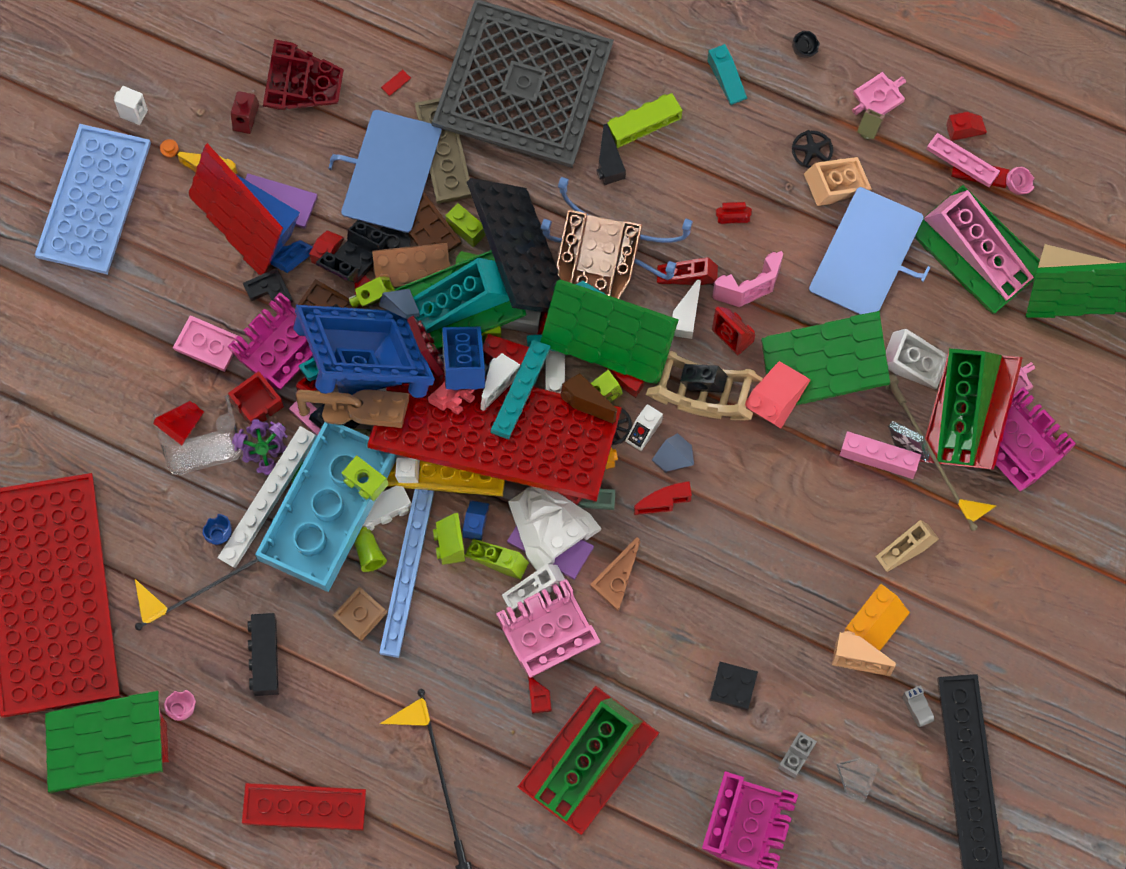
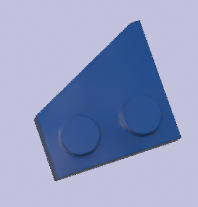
(291, 256)

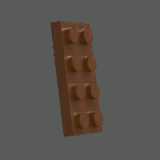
(431, 227)
(322, 295)

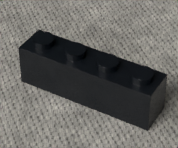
(264, 654)

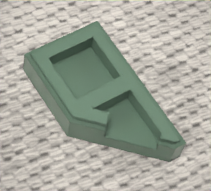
(605, 500)

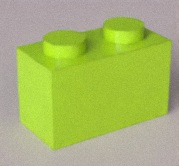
(465, 225)

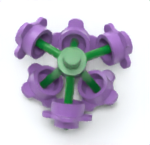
(252, 451)

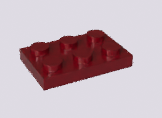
(426, 345)

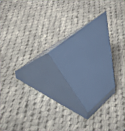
(400, 303)
(674, 454)

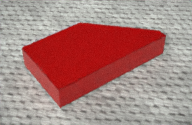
(539, 697)

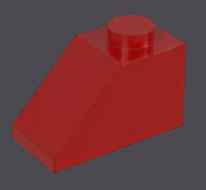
(965, 125)
(326, 242)

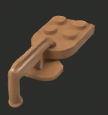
(363, 407)

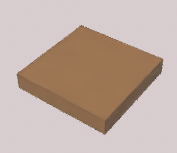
(360, 613)

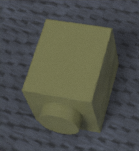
(870, 124)

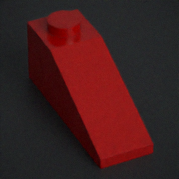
(690, 271)

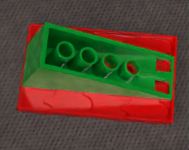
(972, 408)
(588, 760)

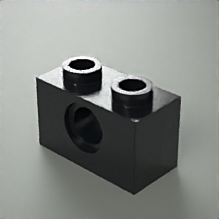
(703, 378)

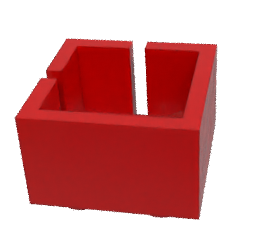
(255, 399)

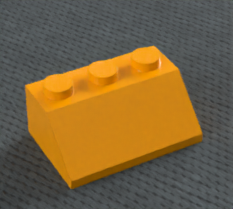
(879, 617)

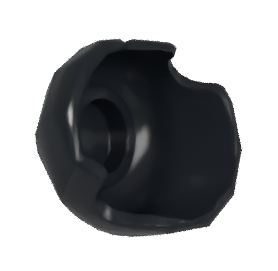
(805, 44)

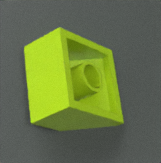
(450, 540)

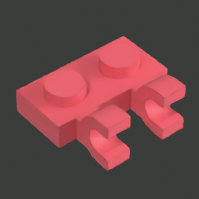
(448, 398)

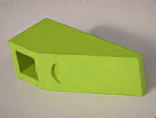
(498, 558)

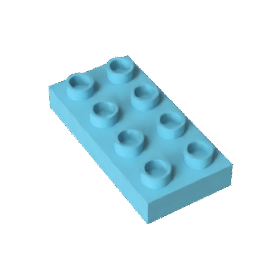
(320, 511)

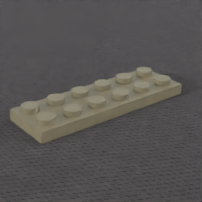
(448, 166)

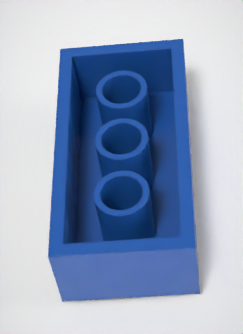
(463, 358)

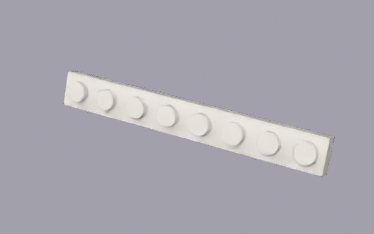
(267, 497)

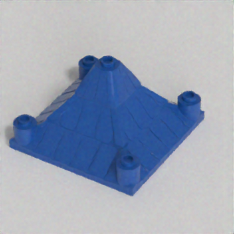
(362, 349)

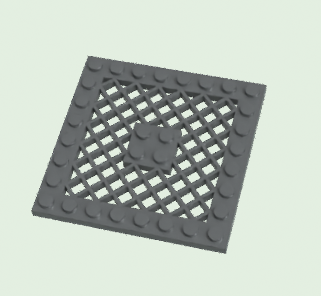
(523, 83)

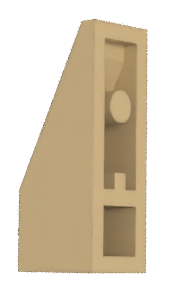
(907, 546)

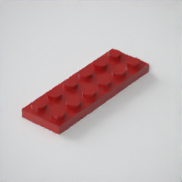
(304, 807)

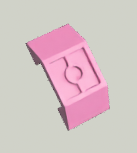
(727, 290)

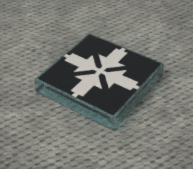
(909, 440)

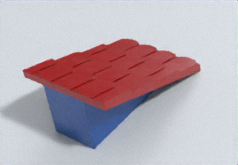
(244, 213)

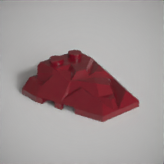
(300, 79)

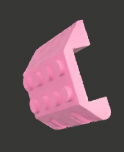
(547, 630)

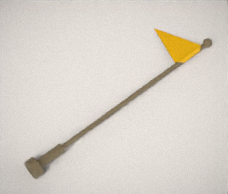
(970, 509)

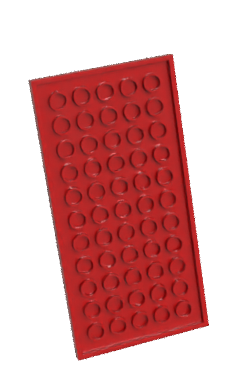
(548, 448)
(53, 599)

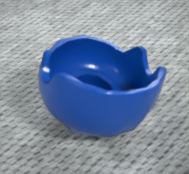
(217, 530)

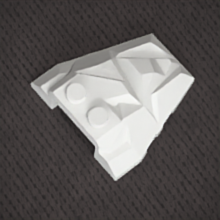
(549, 524)

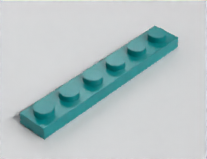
(520, 389)

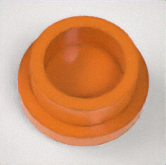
(169, 148)

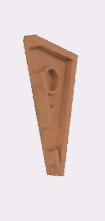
(614, 579)

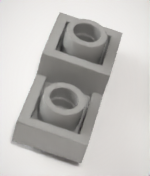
(797, 754)

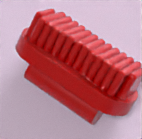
(733, 212)

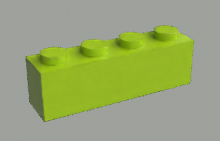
(645, 119)

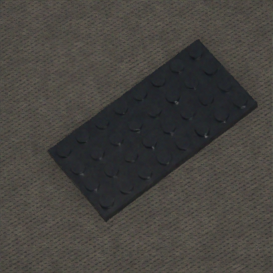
(516, 243)

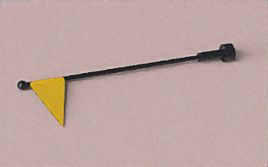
(152, 608)
(418, 715)

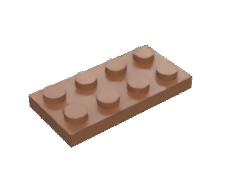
(410, 263)

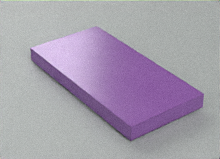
(294, 197)
(569, 562)

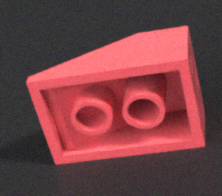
(777, 394)

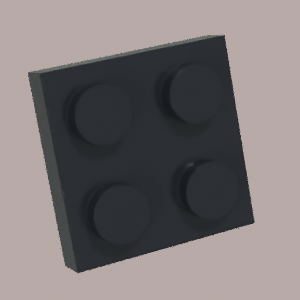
(733, 686)

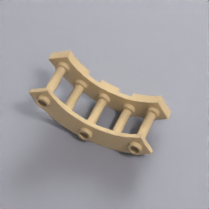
(700, 406)

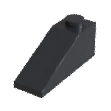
(610, 163)

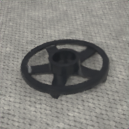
(812, 149)

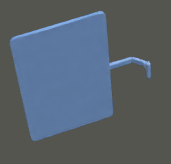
(390, 171)

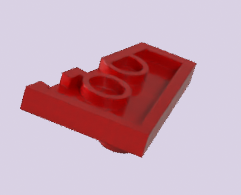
(180, 421)

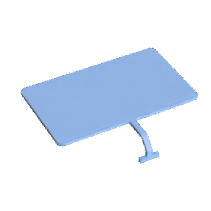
(867, 253)

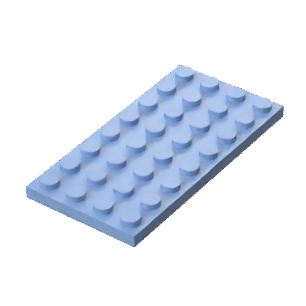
(93, 199)

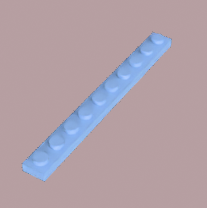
(406, 573)

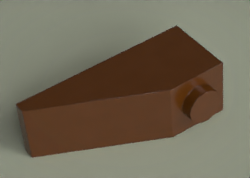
(587, 398)

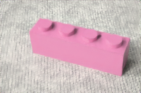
(880, 455)

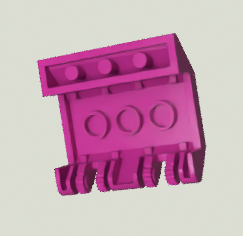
(274, 345)
(1028, 443)
(748, 823)

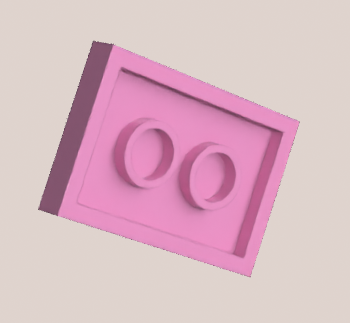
(205, 343)

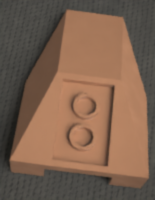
(598, 252)

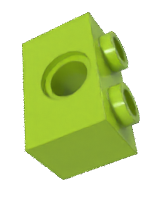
(359, 468)

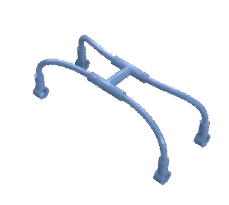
(546, 224)

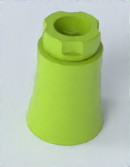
(368, 551)

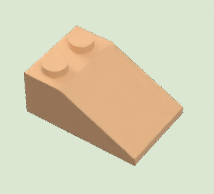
(836, 180)
(858, 654)

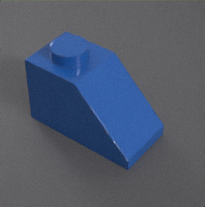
(475, 520)

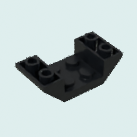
(355, 256)

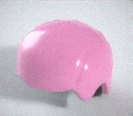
(1020, 181)
(180, 705)

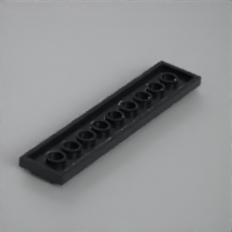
(970, 772)

